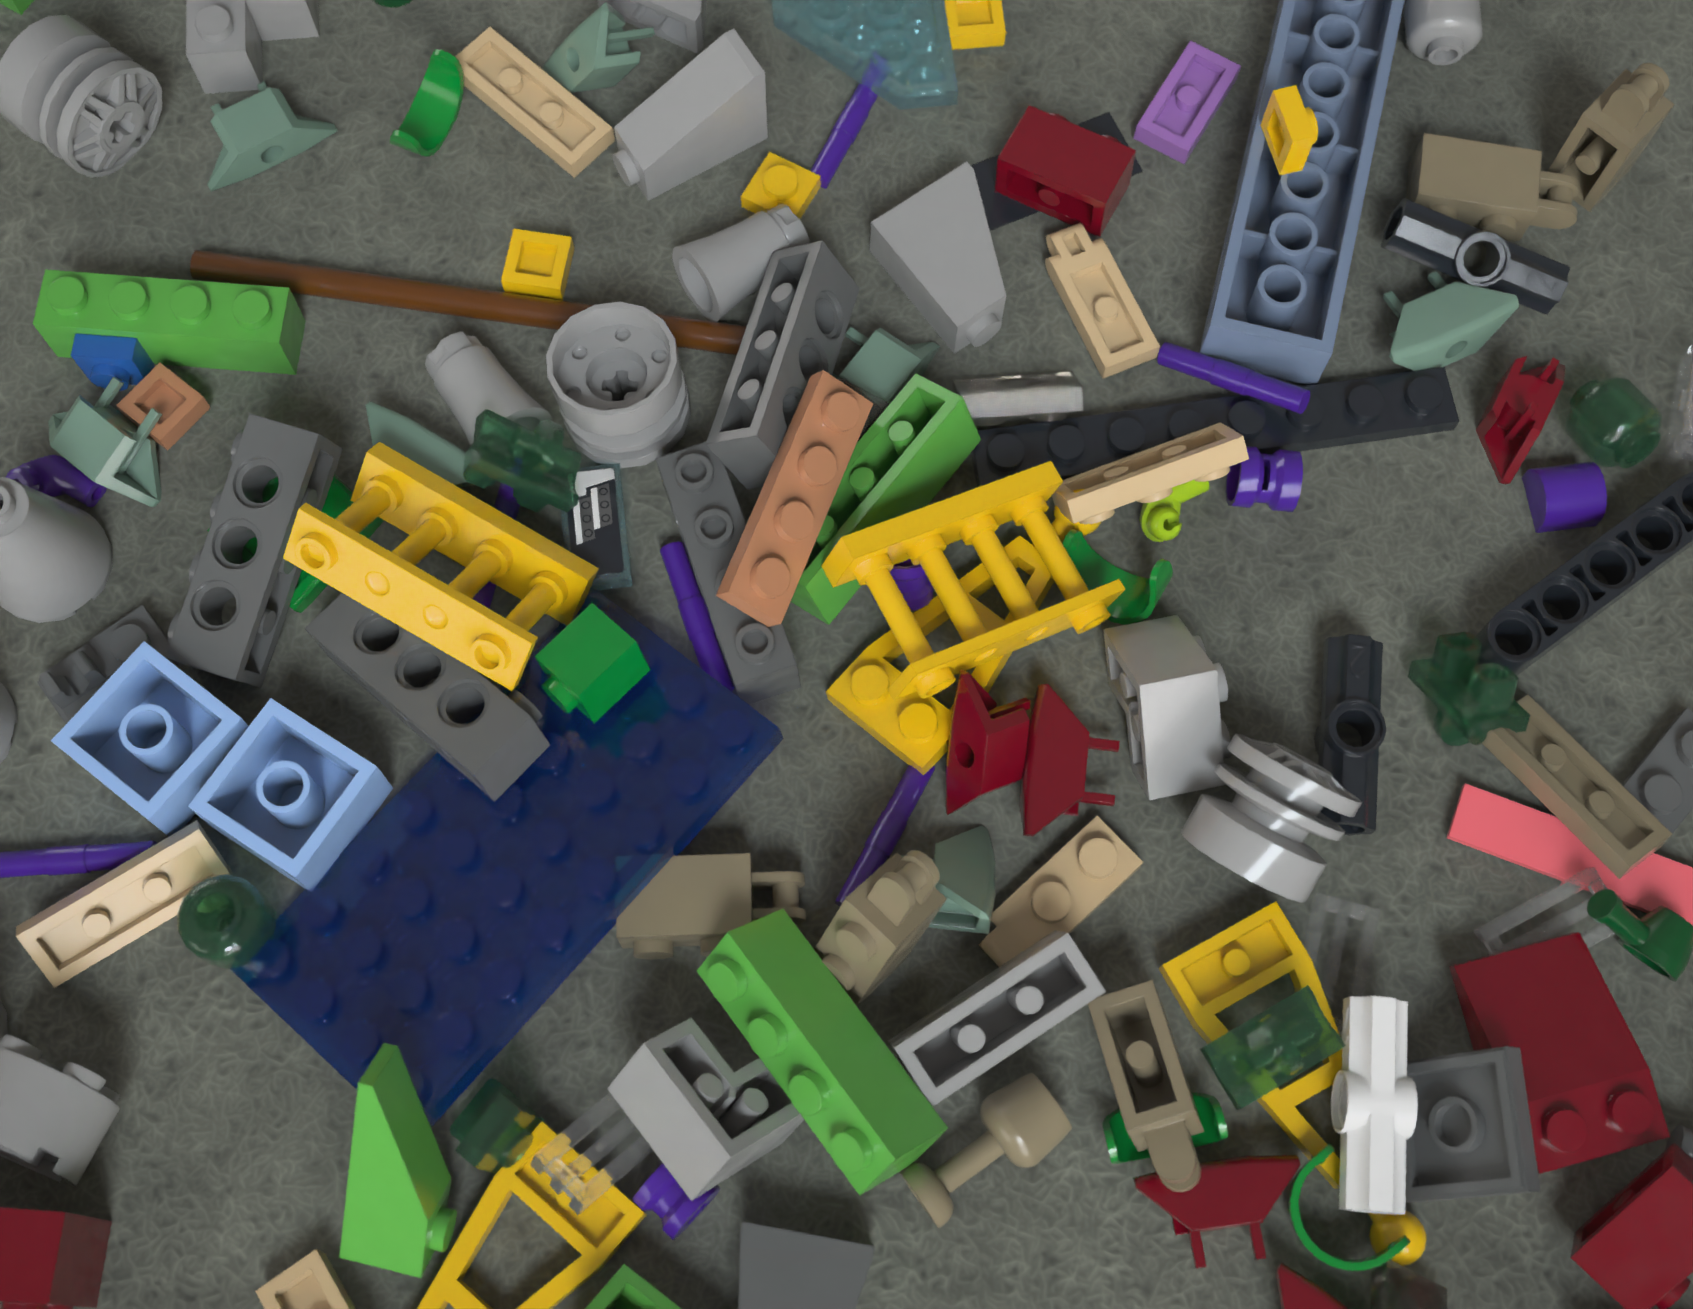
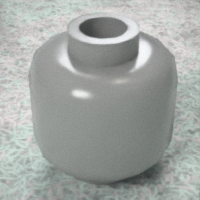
(1442, 29)

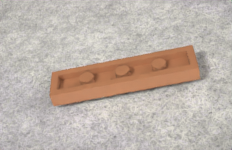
(795, 499)

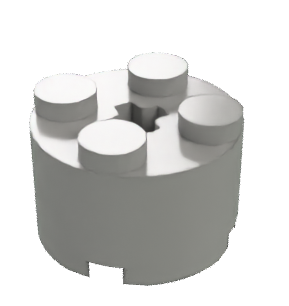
(51, 1116)

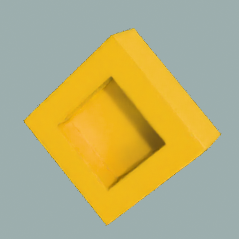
(975, 23)
(1289, 129)
(780, 183)
(537, 264)

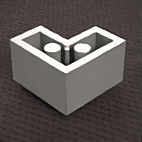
(228, 37)
(1169, 705)
(699, 1111)

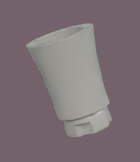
(733, 262)
(474, 380)

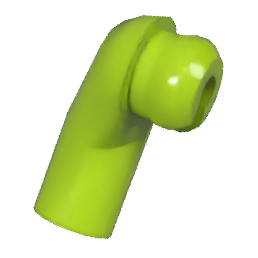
(1161, 518)

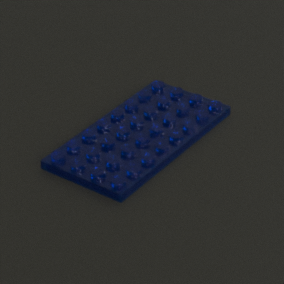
(475, 910)

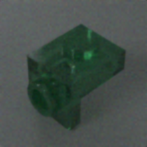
(494, 1128)

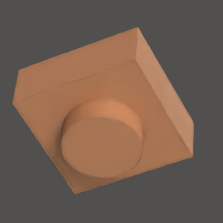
(172, 397)

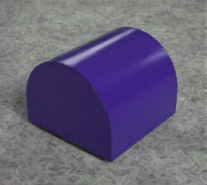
(1565, 496)

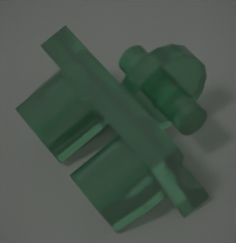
(527, 460)
(1467, 695)
(1272, 1048)

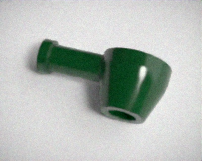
(1657, 939)

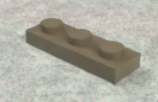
(1578, 790)

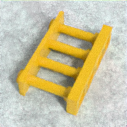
(974, 518)
(464, 530)

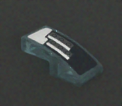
(598, 526)

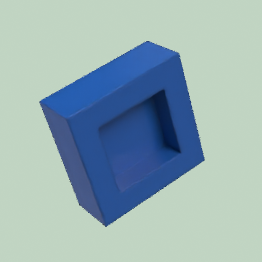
(110, 357)

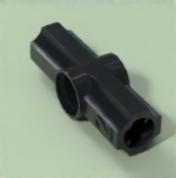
(1442, 243)
(1352, 697)

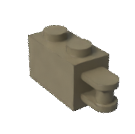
(1614, 132)
(1490, 186)
(700, 900)
(881, 923)
(1149, 1081)

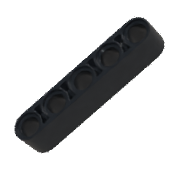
(1576, 591)

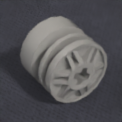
(78, 95)
(619, 384)
(1270, 817)

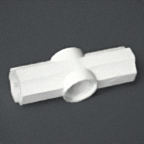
(1373, 1105)

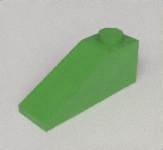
(395, 1175)

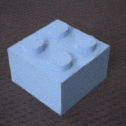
(152, 737)
(291, 795)

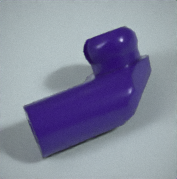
(56, 477)

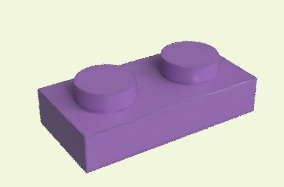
(1187, 102)

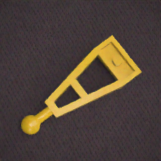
(917, 726)
(1233, 968)
(593, 1233)

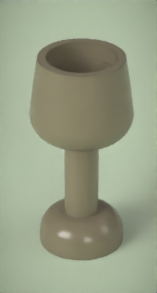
(1019, 1122)

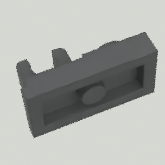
(83, 672)

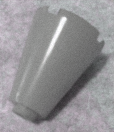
(48, 555)

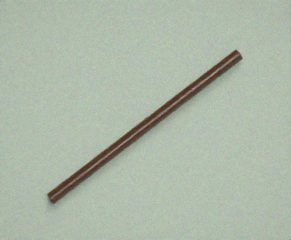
(436, 297)

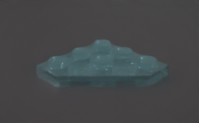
(885, 44)

